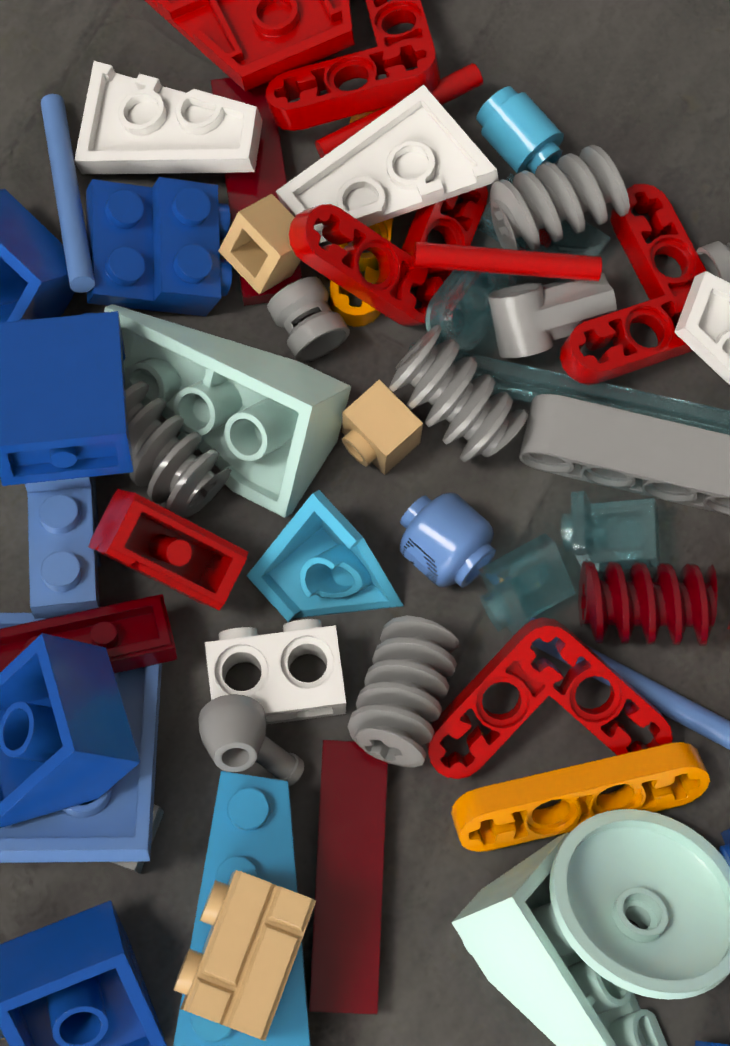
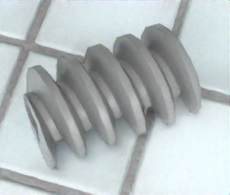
(557, 195)
(458, 397)
(166, 461)
(404, 690)

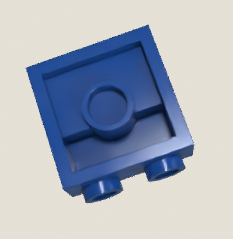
(157, 245)

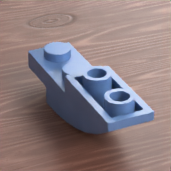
(59, 533)

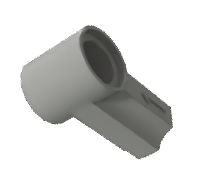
(535, 314)

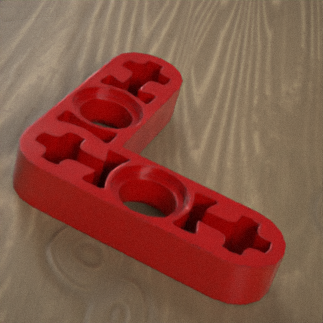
(390, 57)
(397, 275)
(665, 294)
(535, 684)

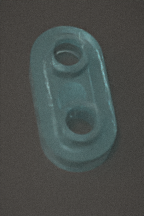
(463, 306)

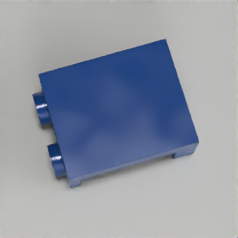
(63, 399)

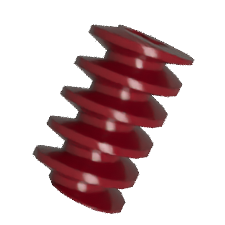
(648, 601)

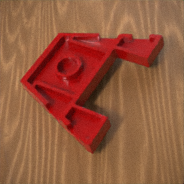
(261, 37)

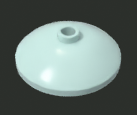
(661, 879)

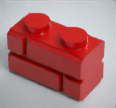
(168, 549)

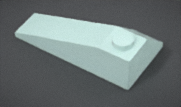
(255, 408)
(532, 964)

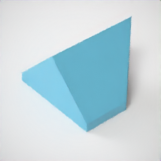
(321, 566)

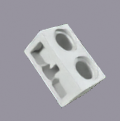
(273, 653)

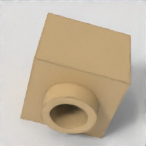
(260, 244)
(380, 428)

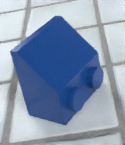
(31, 266)
(60, 729)
(76, 986)

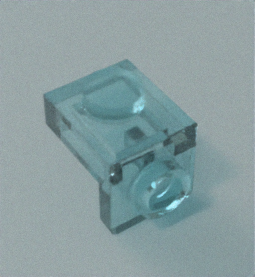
(612, 531)
(524, 583)

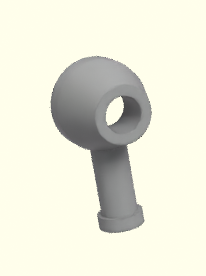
(235, 738)

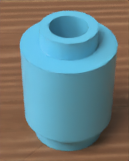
(519, 130)

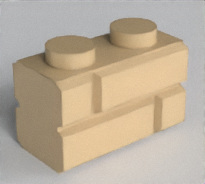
(245, 953)

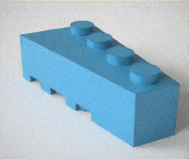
(253, 836)

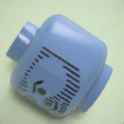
(446, 539)

